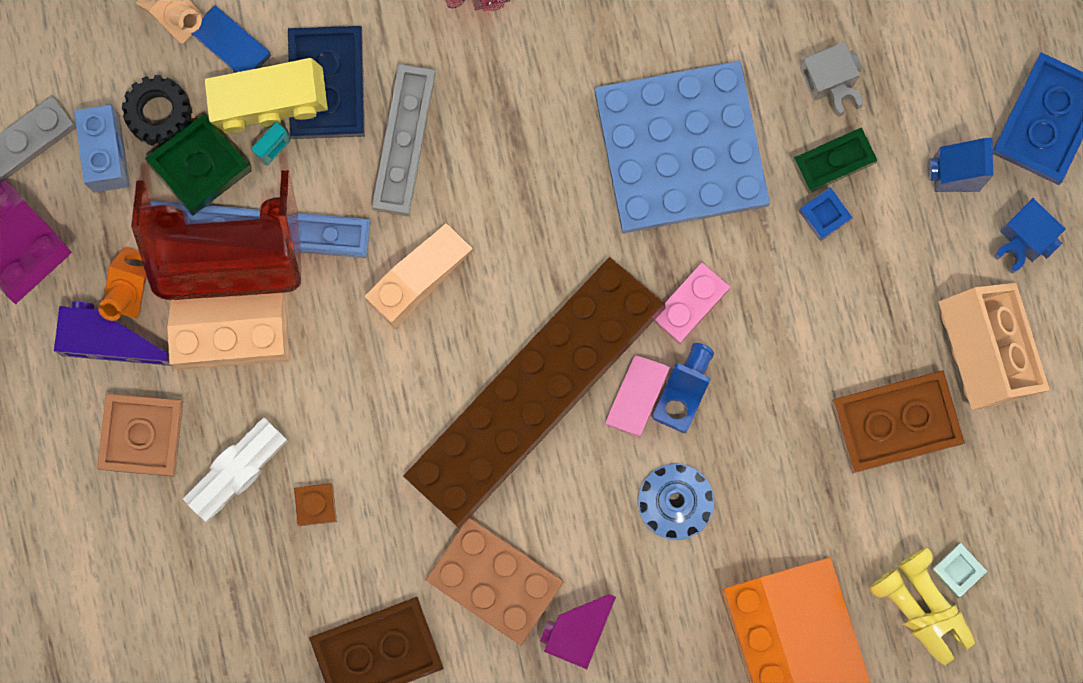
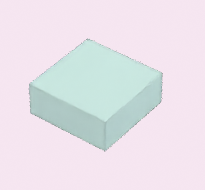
(959, 570)

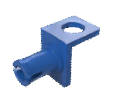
(687, 386)

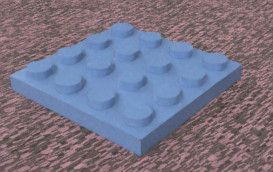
(681, 147)

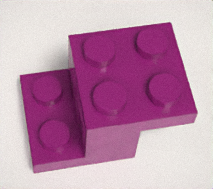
(27, 245)

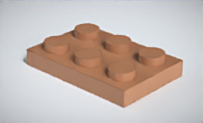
(494, 581)

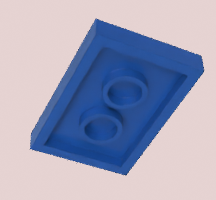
(1045, 121)

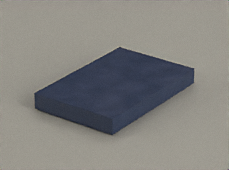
(341, 56)

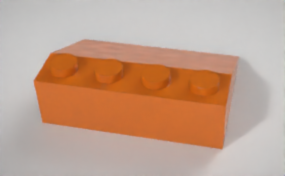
(795, 627)

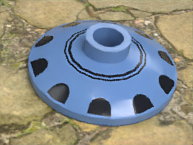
(662, 516)

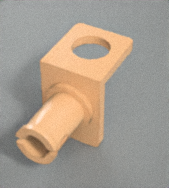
(176, 16)

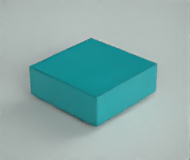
(271, 144)

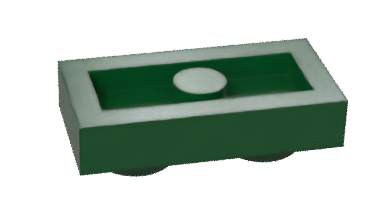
(835, 160)

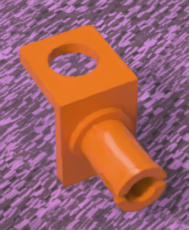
(123, 287)

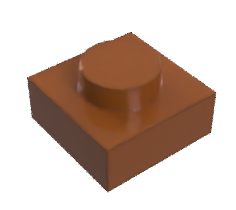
(315, 504)

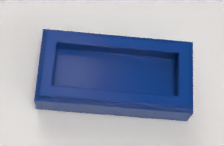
(230, 42)

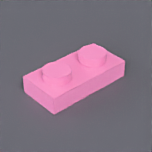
(691, 303)

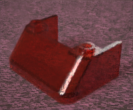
(219, 256)

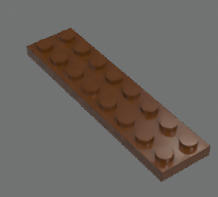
(534, 392)

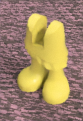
(926, 626)

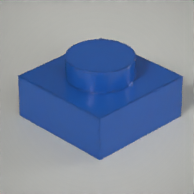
(825, 214)

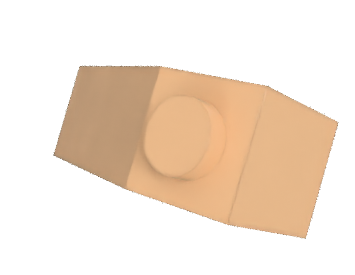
(417, 275)

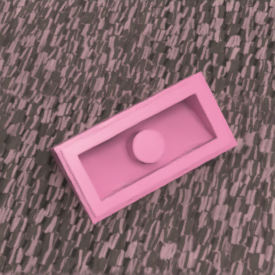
(637, 396)

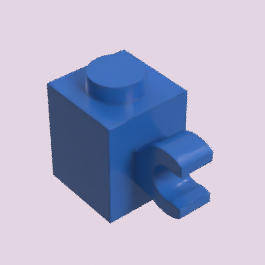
(1030, 234)

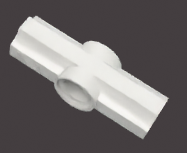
(235, 470)

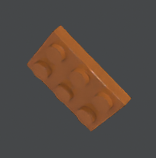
(898, 421)

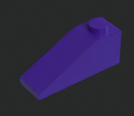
(88, 335)

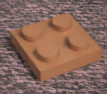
(140, 435)

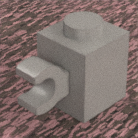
(832, 74)

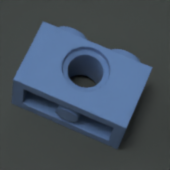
(101, 148)

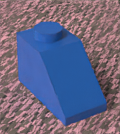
(962, 166)

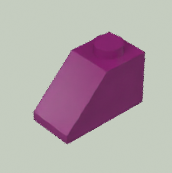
(578, 631)

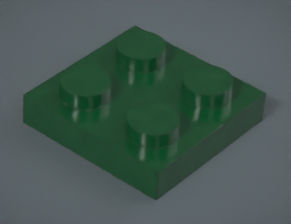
(198, 164)

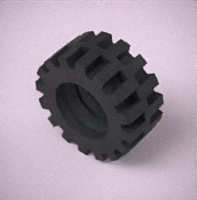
(147, 91)

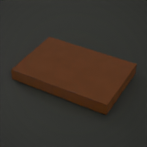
(379, 647)

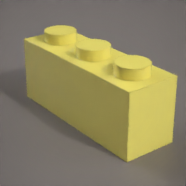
(266, 95)

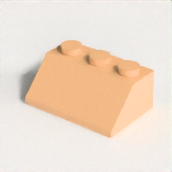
(227, 331)
(993, 345)

